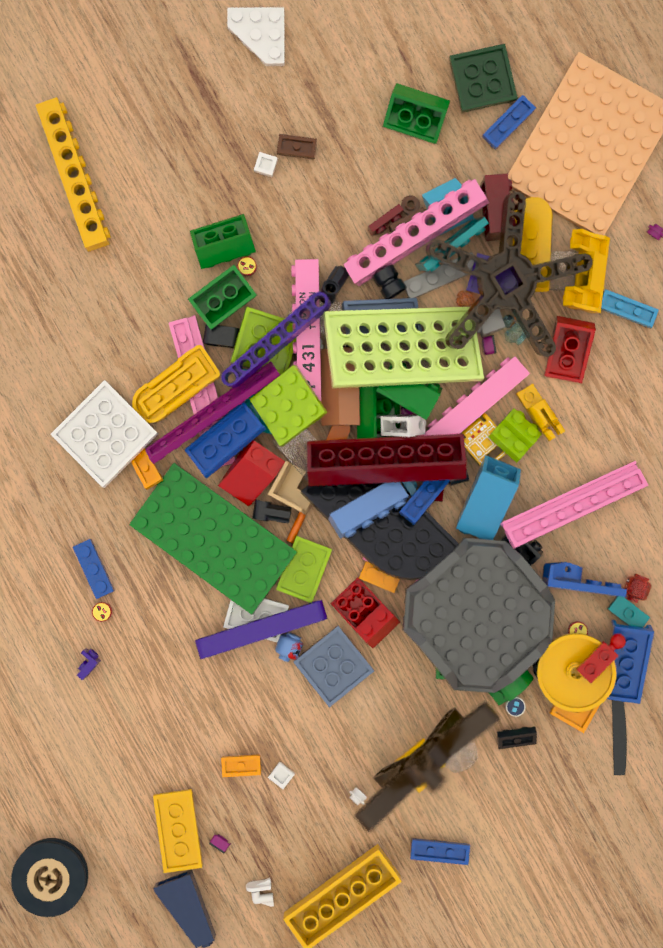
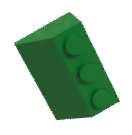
(416, 113)
(222, 241)
(222, 297)
(414, 397)
(372, 407)

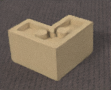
(287, 488)

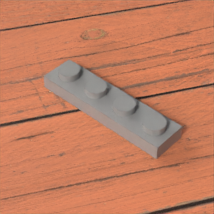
(432, 280)

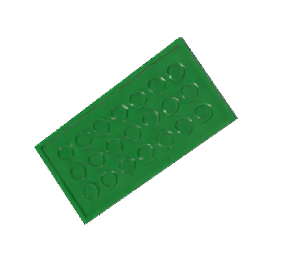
(213, 538)

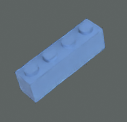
(367, 508)

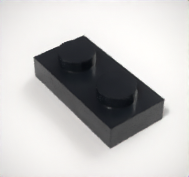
(516, 737)

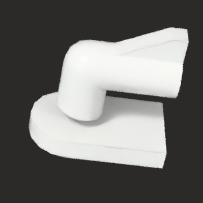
(255, 888)

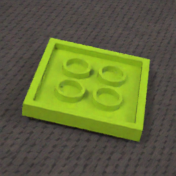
(252, 329)
(288, 405)

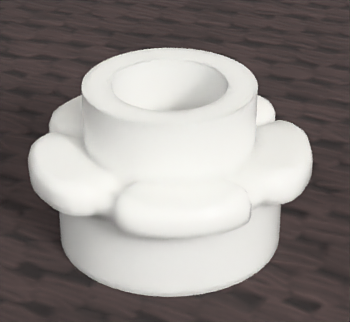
(357, 796)

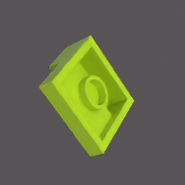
(515, 434)

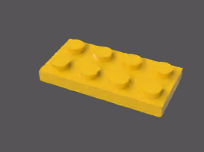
(177, 831)

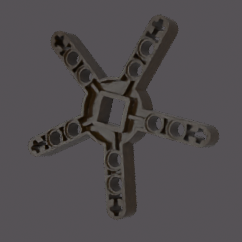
(524, 272)
(425, 762)

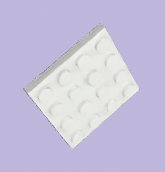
(104, 434)

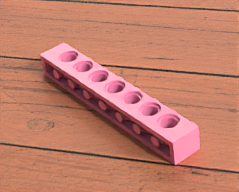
(426, 233)

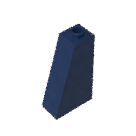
(185, 903)

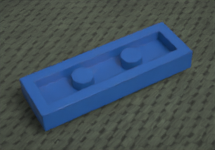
(509, 122)
(422, 499)
(93, 568)
(440, 851)

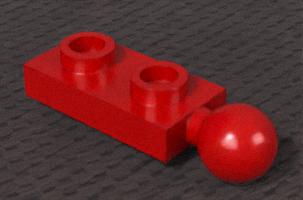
(601, 658)

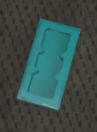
(628, 612)

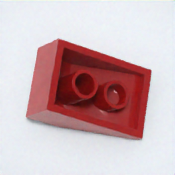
(573, 346)
(251, 472)

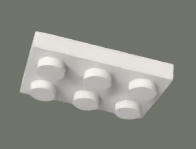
(238, 616)

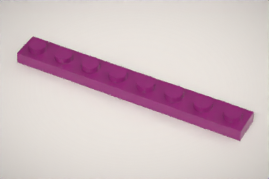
(211, 413)

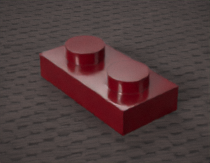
(380, 224)

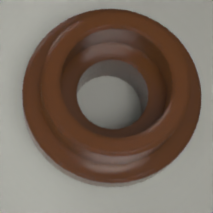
(410, 198)

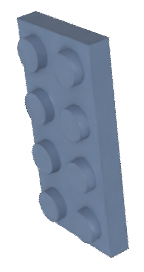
(404, 303)

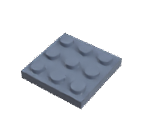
(333, 666)

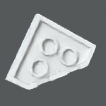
(260, 31)

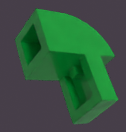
(513, 689)

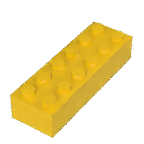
(342, 897)

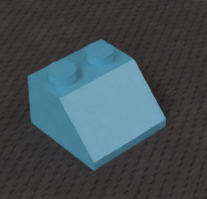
(439, 193)

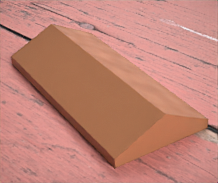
(340, 403)

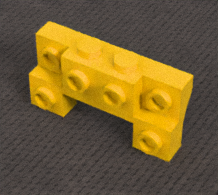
(589, 285)

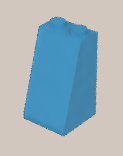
(489, 498)

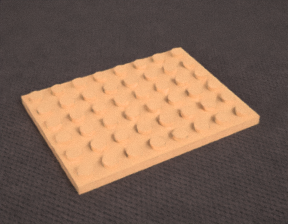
(589, 145)

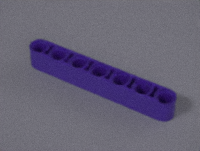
(266, 341)
(261, 629)

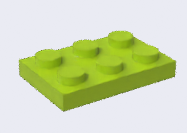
(305, 570)

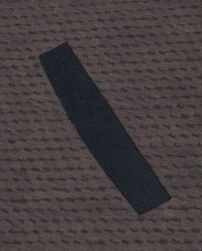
(619, 737)

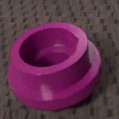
(655, 231)

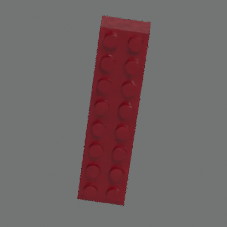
(386, 460)

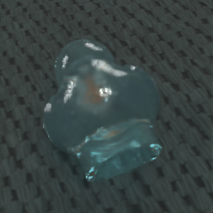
(515, 334)

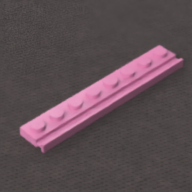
(185, 337)
(574, 504)

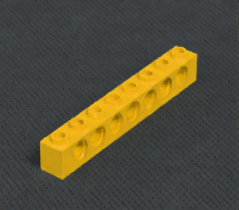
(48, 112)

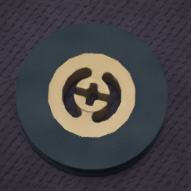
(41, 897)

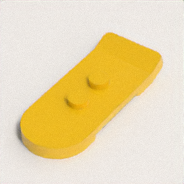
(537, 236)
(175, 385)

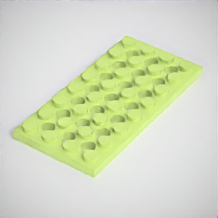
(398, 374)

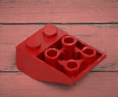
(365, 613)

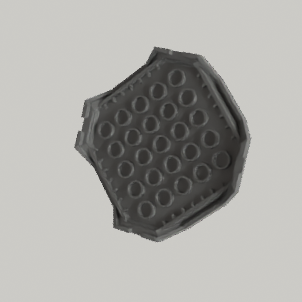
(480, 615)

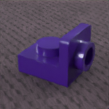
(87, 667)

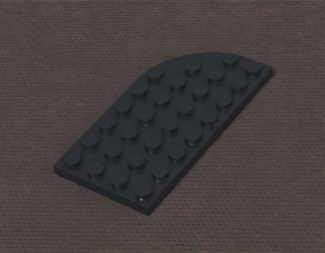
(390, 542)

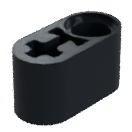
(221, 336)

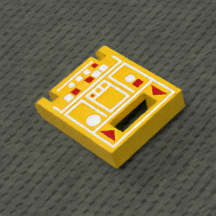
(477, 440)

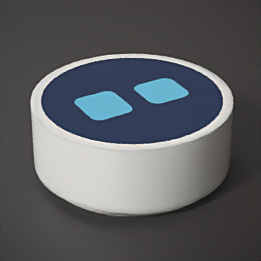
(515, 707)

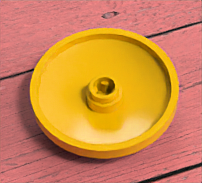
(562, 681)

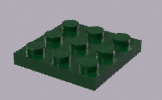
(483, 78)

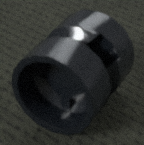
(389, 282)

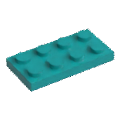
(459, 239)

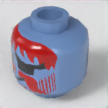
(288, 646)

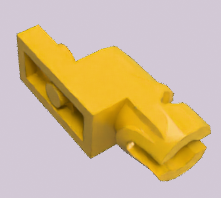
(540, 412)

